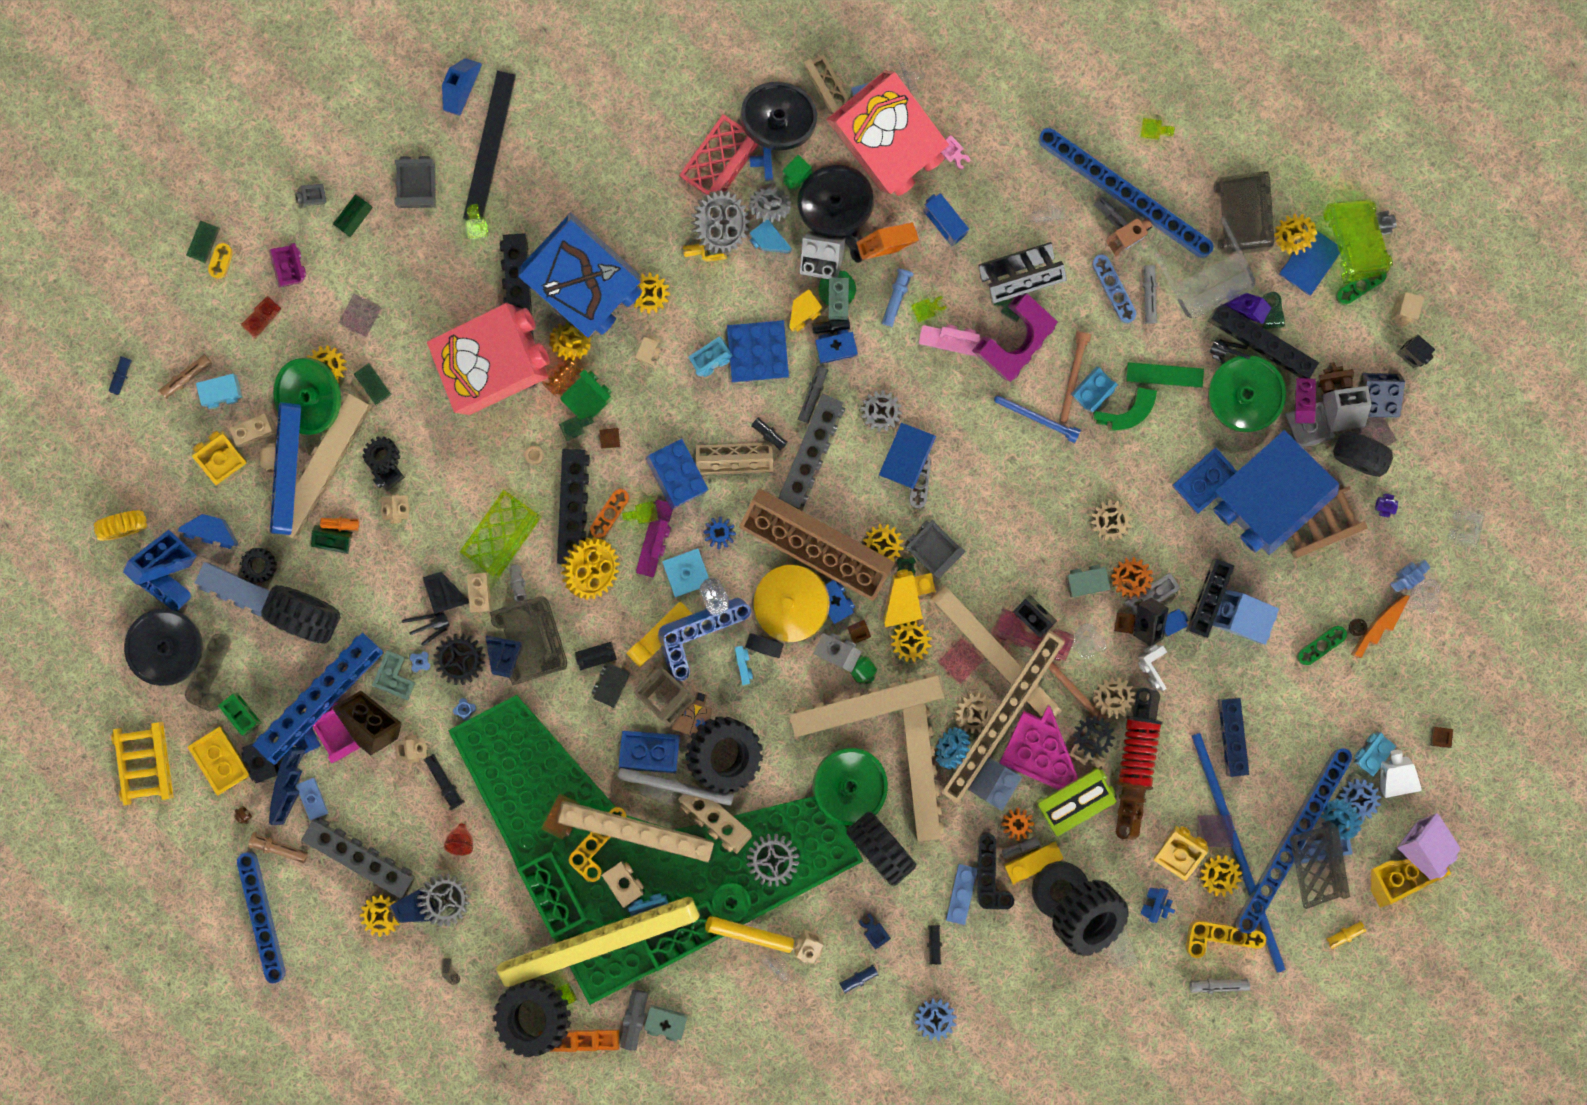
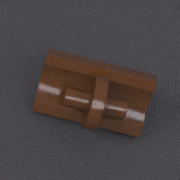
(1333, 376)

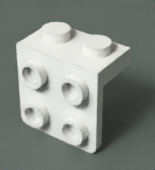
(1151, 654)

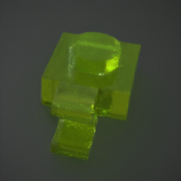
(1152, 129)
(475, 225)
(644, 513)

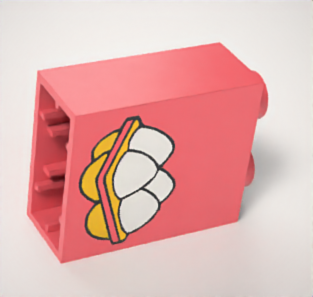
(889, 133)
(489, 358)

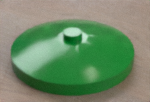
(314, 388)
(1247, 394)
(849, 785)

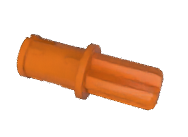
(340, 523)

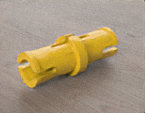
(1346, 935)

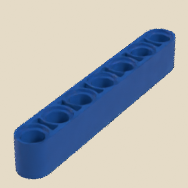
(285, 468)
(258, 926)

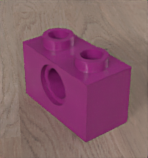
(1305, 400)

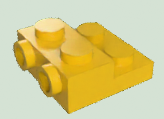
(218, 457)
(1181, 852)

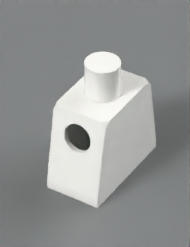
(1398, 776)

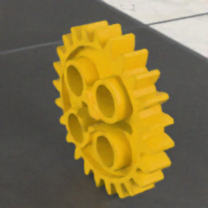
(590, 568)

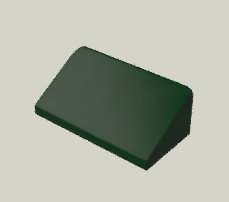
(352, 215)
(331, 539)

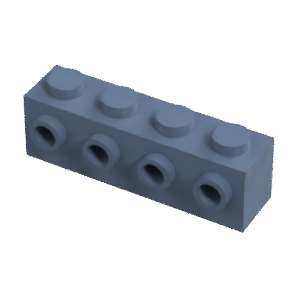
(232, 587)

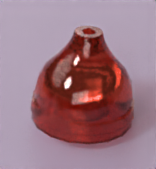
(459, 841)

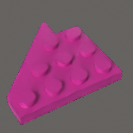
(1040, 750)

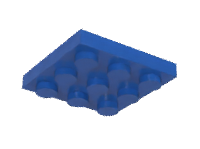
(758, 351)

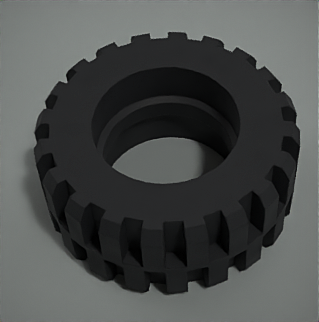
(300, 614)
(745, 764)
(881, 848)
(1090, 917)
(508, 1020)

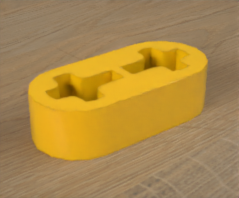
(215, 259)

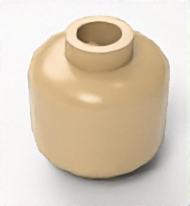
(267, 457)

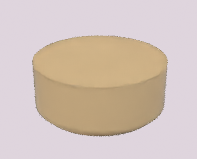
(534, 455)

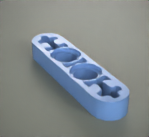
(1111, 290)

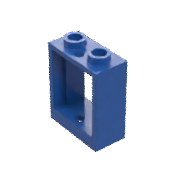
(945, 219)

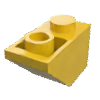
(803, 309)

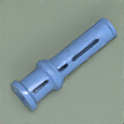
(899, 289)

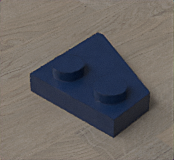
(502, 655)
(407, 910)

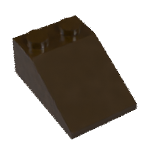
(367, 722)

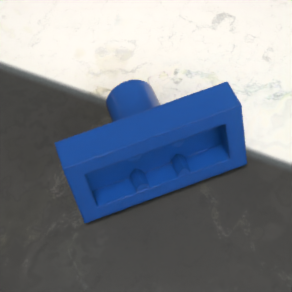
(763, 161)

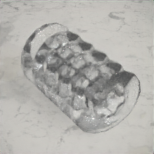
(714, 596)

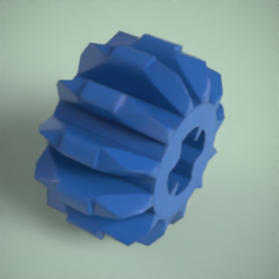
(720, 539)

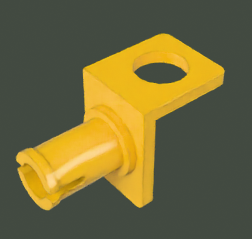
(696, 249)

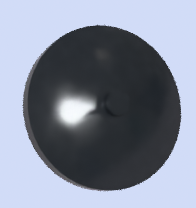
(778, 116)
(835, 201)
(163, 647)

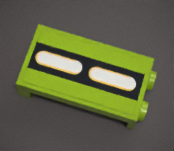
(1077, 801)

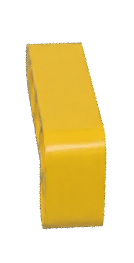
(650, 642)
(588, 854)
(1226, 937)

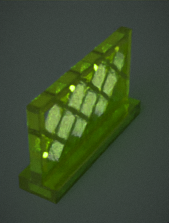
(515, 540)

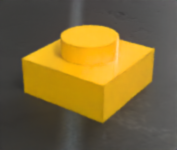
(924, 584)

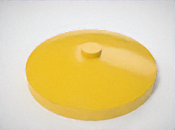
(791, 603)

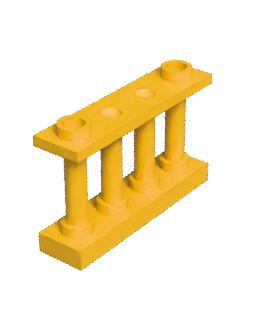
(158, 751)

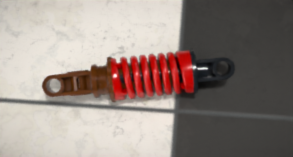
(1136, 777)

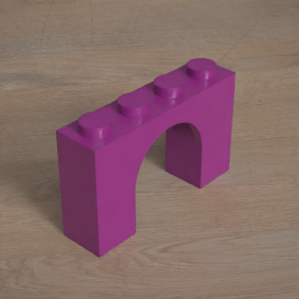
(1038, 326)

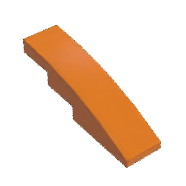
(1385, 621)
(588, 1040)

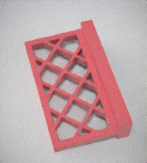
(734, 164)

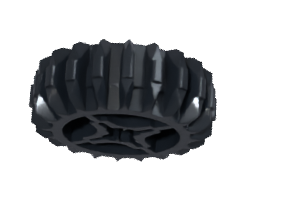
(454, 650)

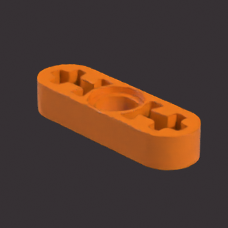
(621, 504)

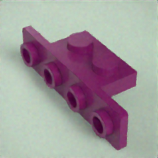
(654, 540)

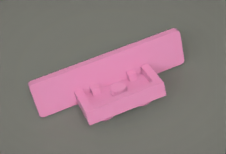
(950, 339)

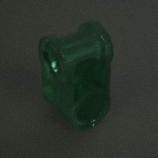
(1275, 317)

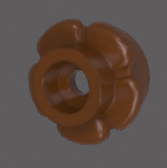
(241, 816)

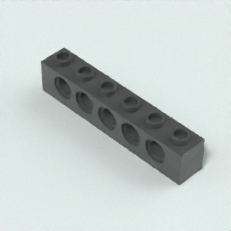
(825, 404)
(313, 837)

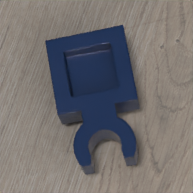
(876, 933)

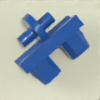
(1153, 913)

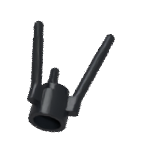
(1221, 346)
(438, 622)

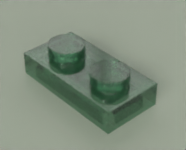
(202, 241)
(372, 384)

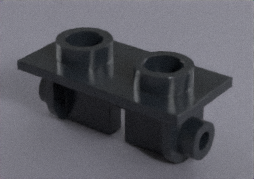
(595, 655)

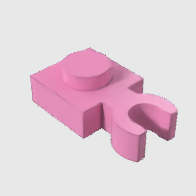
(953, 152)

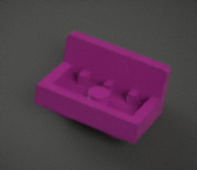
(287, 265)

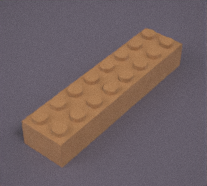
(816, 544)

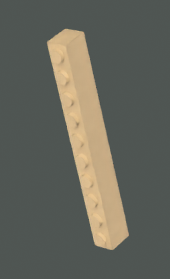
(1003, 716)

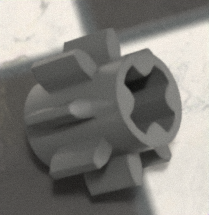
(1386, 222)

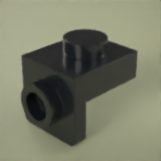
(389, 479)

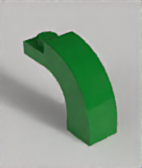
(1141, 408)

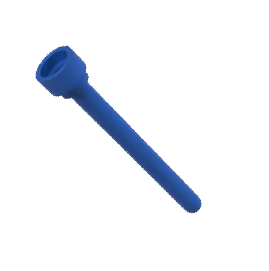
(1071, 433)

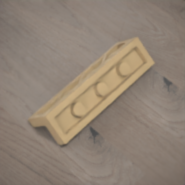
(820, 85)
(734, 461)

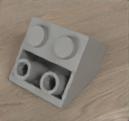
(821, 255)
(1347, 408)

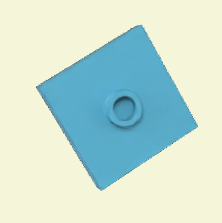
(685, 572)

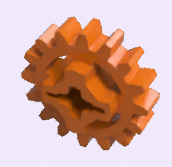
(1139, 576)

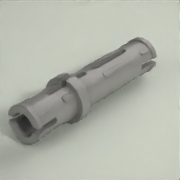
(1150, 294)
(1219, 985)

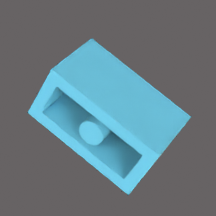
(219, 390)

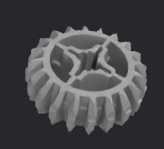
(776, 876)
(447, 893)

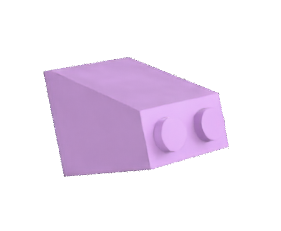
(1430, 846)

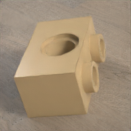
(1407, 308)
(252, 430)
(479, 592)
(624, 895)

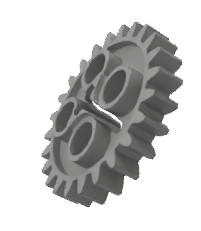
(735, 221)

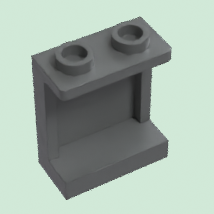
(415, 182)
(934, 548)

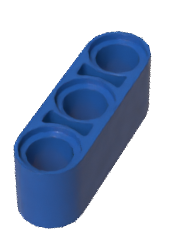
(168, 591)

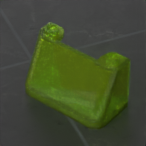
(1358, 239)

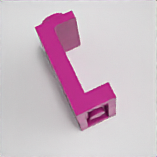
(334, 736)

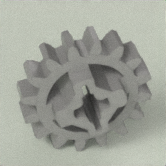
(770, 204)
(874, 416)

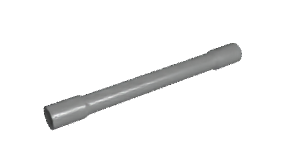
(635, 777)

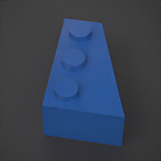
(159, 558)

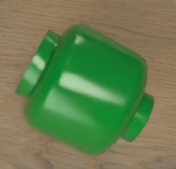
(864, 670)

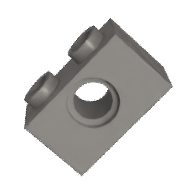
(828, 647)

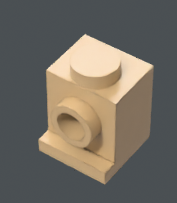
(648, 350)

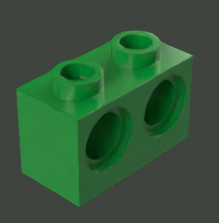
(796, 173)
(239, 714)

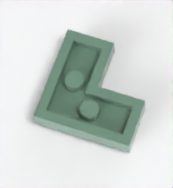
(389, 679)

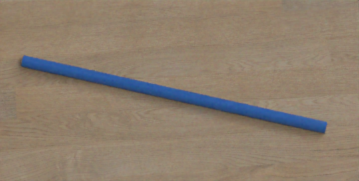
(1237, 849)

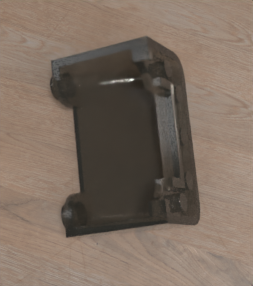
(1248, 210)
(536, 629)

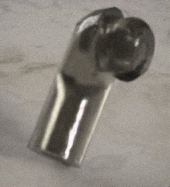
(448, 973)

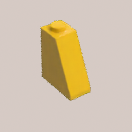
(902, 600)

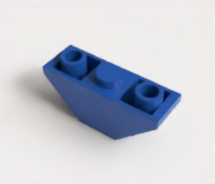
(458, 85)
(210, 530)

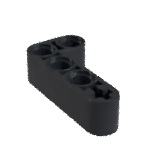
(990, 870)

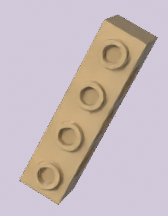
(740, 833)

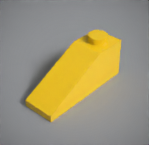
(1032, 862)

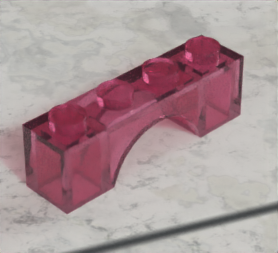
(1010, 627)

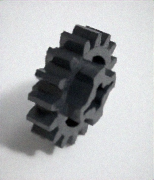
(1102, 733)

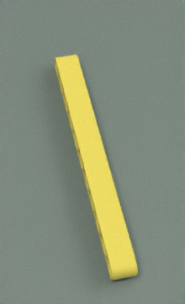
(598, 942)

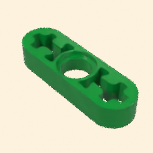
(1352, 297)
(1313, 658)

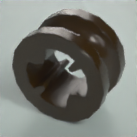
(1360, 632)

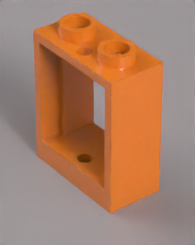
(887, 241)

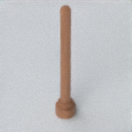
(1082, 340)
(1076, 693)

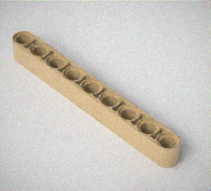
(989, 647)

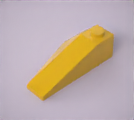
(1397, 880)

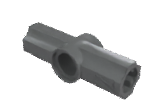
(634, 1019)

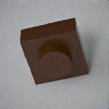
(610, 438)
(1124, 623)
(859, 631)
(1441, 737)

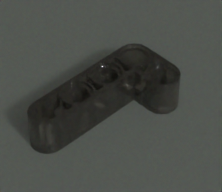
(211, 670)

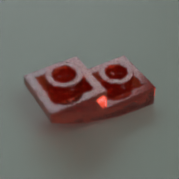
(261, 317)

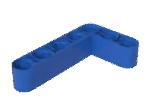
(696, 630)

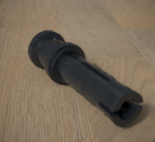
(448, 790)

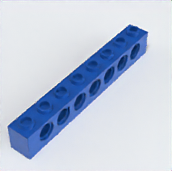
(317, 708)

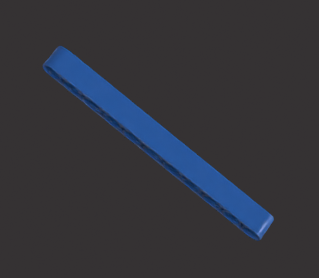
(1120, 184)
(1285, 845)

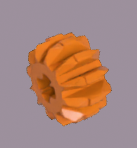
(1012, 828)

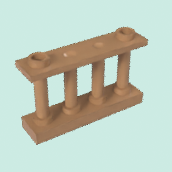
(1336, 533)

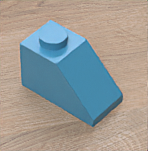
(769, 239)

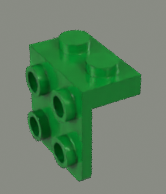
(586, 396)

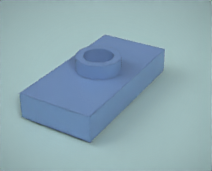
(312, 799)

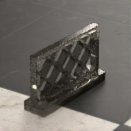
(1335, 863)

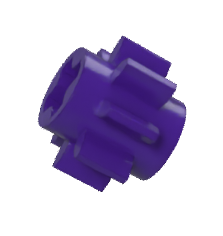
(1386, 505)

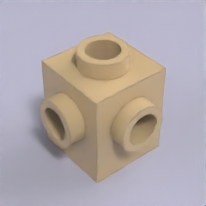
(395, 508)
(410, 749)
(808, 947)

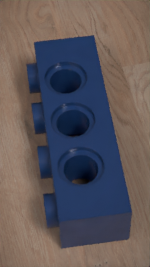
(1233, 737)

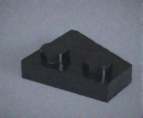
(443, 593)

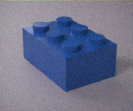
(676, 474)

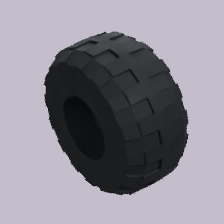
(1363, 454)
(1044, 879)

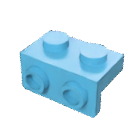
(710, 356)

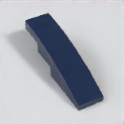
(284, 789)

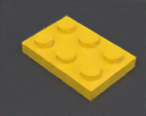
(219, 760)

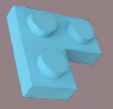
(743, 656)

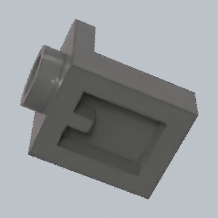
(310, 195)

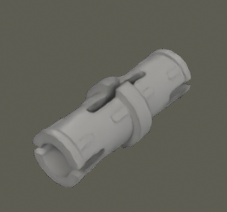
(517, 583)

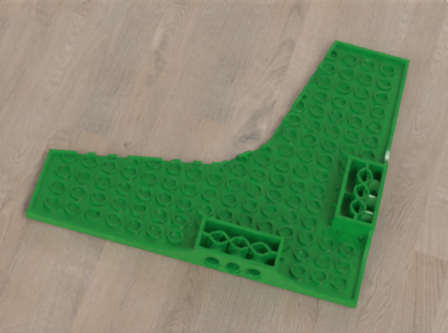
(523, 772)

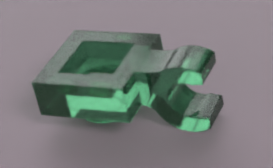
(574, 427)

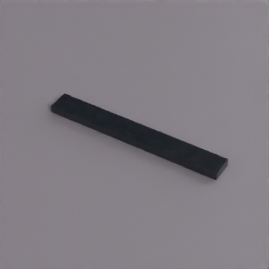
(490, 142)

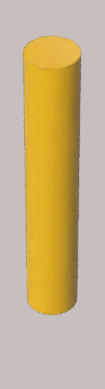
(749, 934)

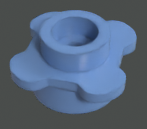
(423, 657)
(459, 709)

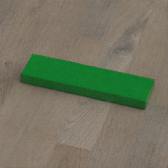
(1165, 375)

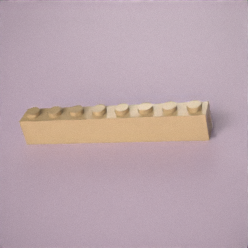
(326, 459)
(868, 705)
(922, 772)
(635, 831)

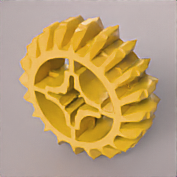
(120, 525)

